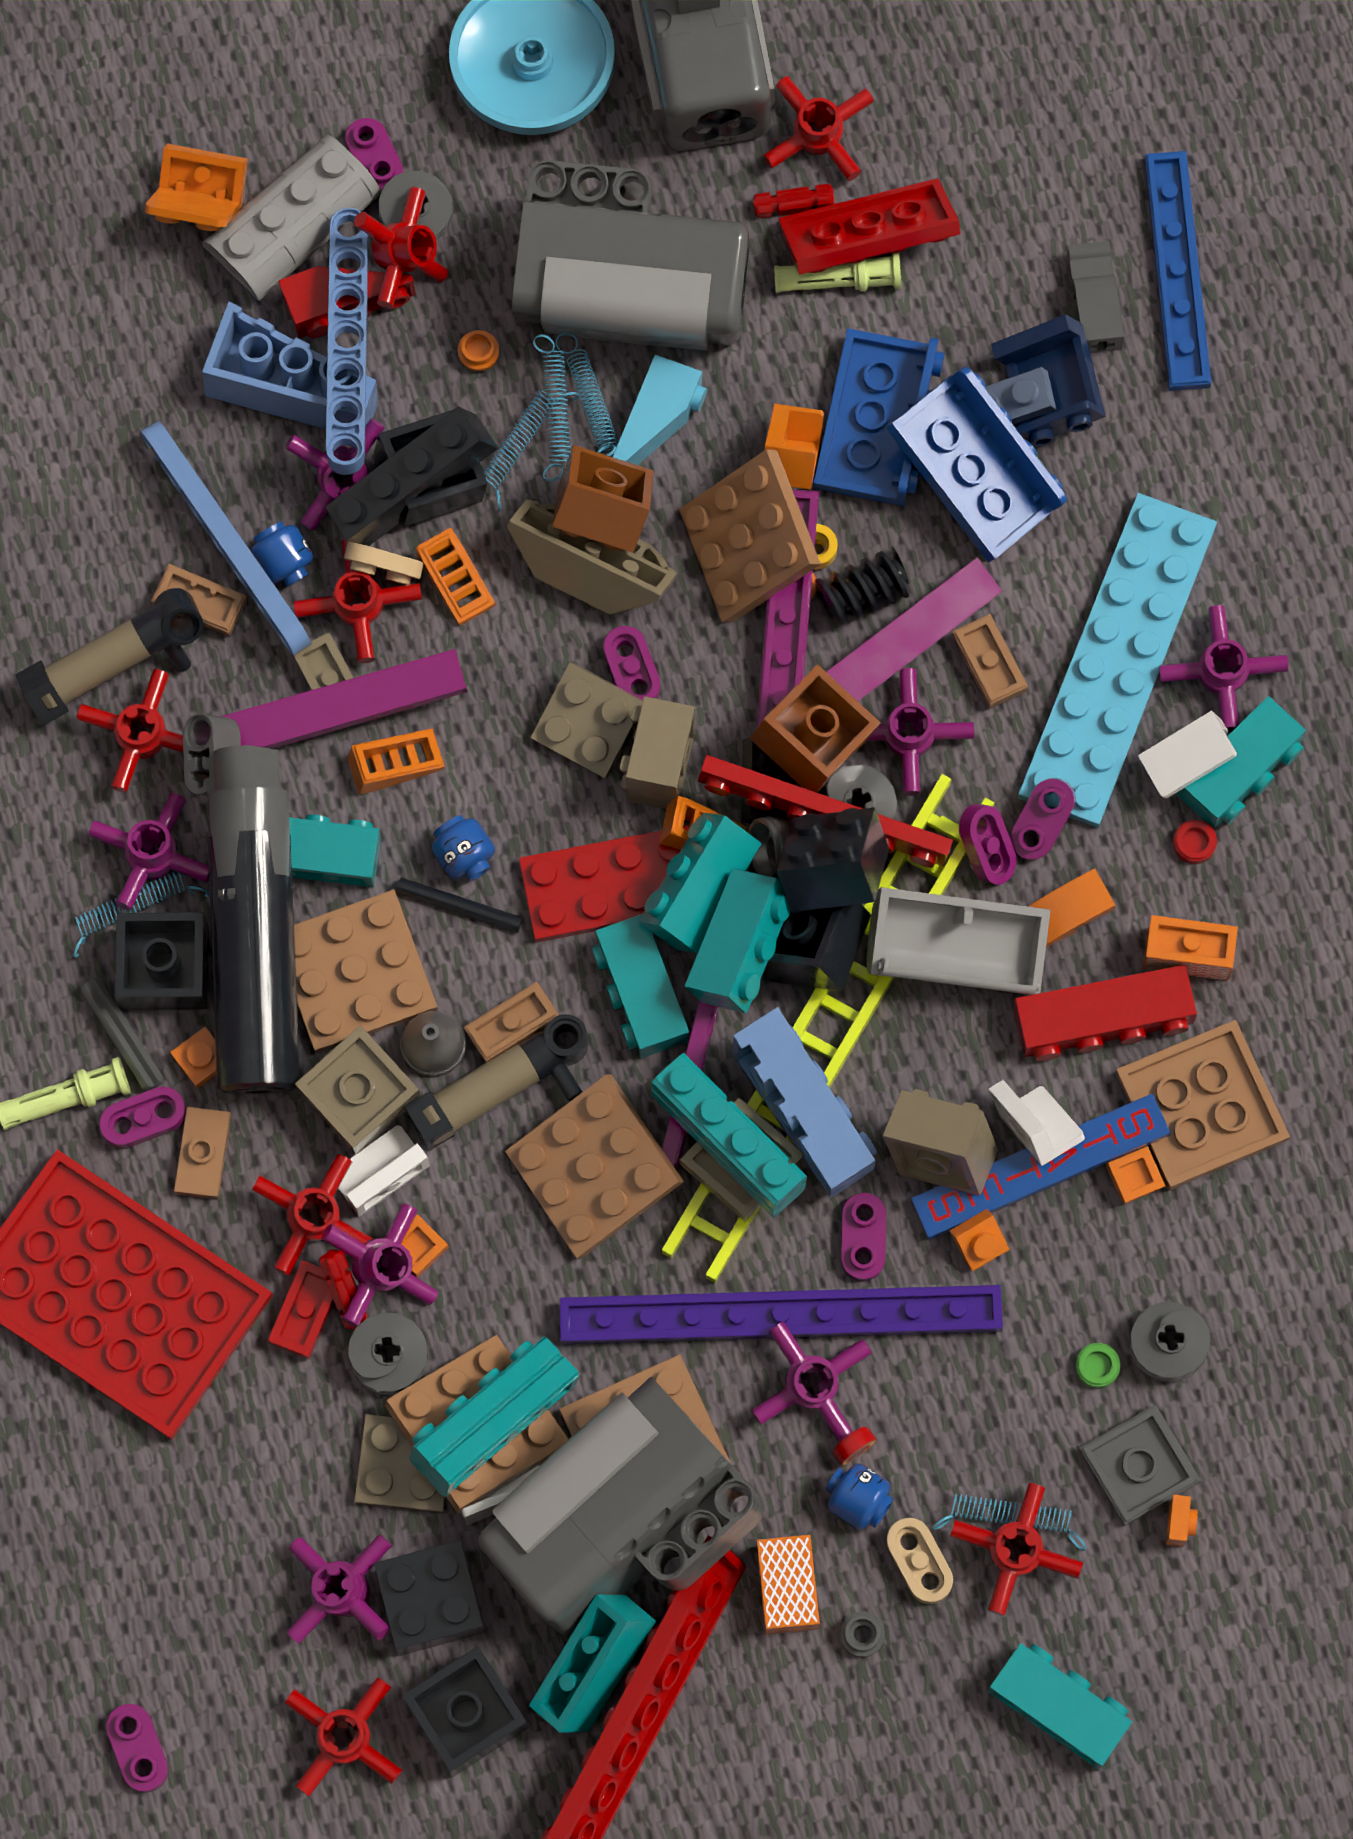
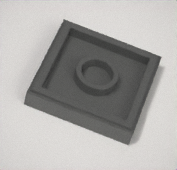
(1139, 1465)

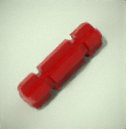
(792, 200)
(339, 1281)

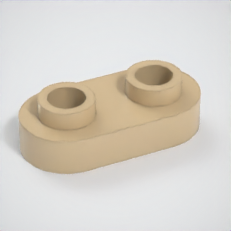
(398, 568)
(920, 1561)

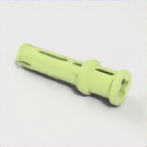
(864, 274)
(82, 1089)

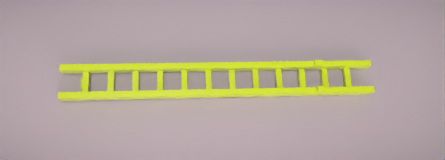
(820, 998)

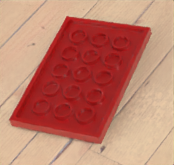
(120, 1295)

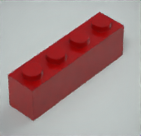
(1105, 1012)

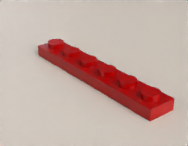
(767, 792)

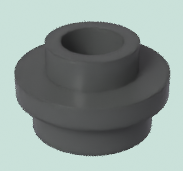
(867, 1620)

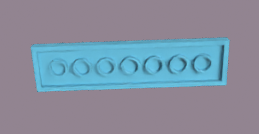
(1120, 655)

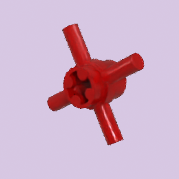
(822, 112)
(402, 247)
(359, 614)
(122, 724)
(302, 1229)
(1026, 1563)
(342, 1718)

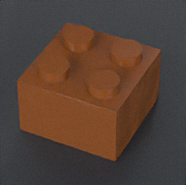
(603, 499)
(814, 730)

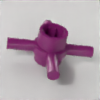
(331, 486)
(1236, 657)
(912, 747)
(143, 837)
(395, 1259)
(811, 1364)
(330, 1576)

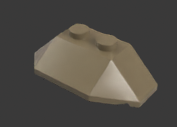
(585, 567)

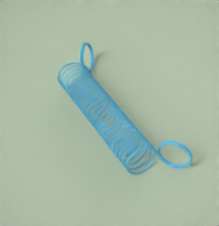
(592, 402)
(560, 412)
(497, 490)
(83, 938)
(935, 1527)

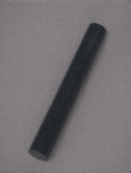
(459, 905)

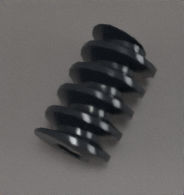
(863, 586)

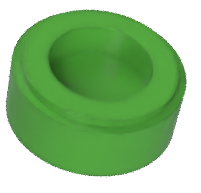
(1097, 1365)

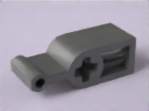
(1096, 295)

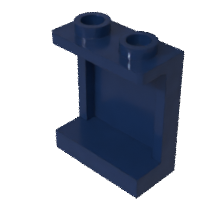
(1064, 352)

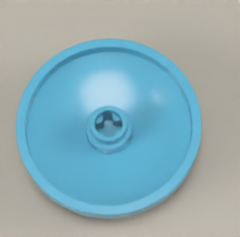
(532, 62)

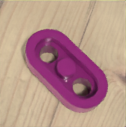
(375, 152)
(635, 667)
(1044, 820)
(986, 838)
(141, 1113)
(863, 1235)
(137, 1747)

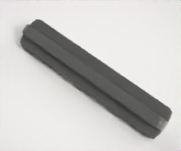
(122, 1034)

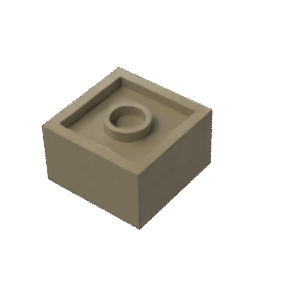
(659, 752)
(357, 1089)
(940, 1142)

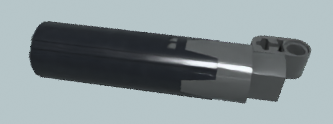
(248, 907)

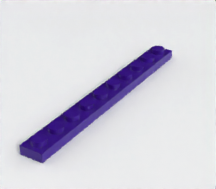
(804, 1313)

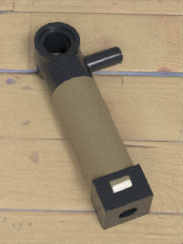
(55, 685)
(498, 1080)

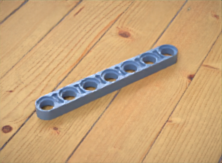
(346, 358)
(226, 538)

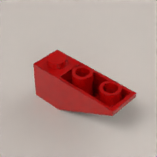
(308, 298)

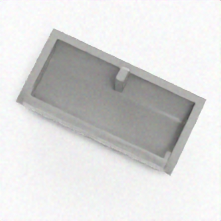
(292, 216)
(957, 941)

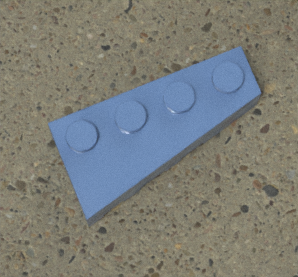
(274, 373)
(803, 1102)

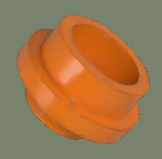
(478, 350)

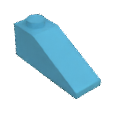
(660, 408)

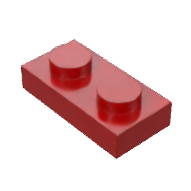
(303, 1312)

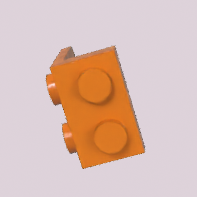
(198, 187)

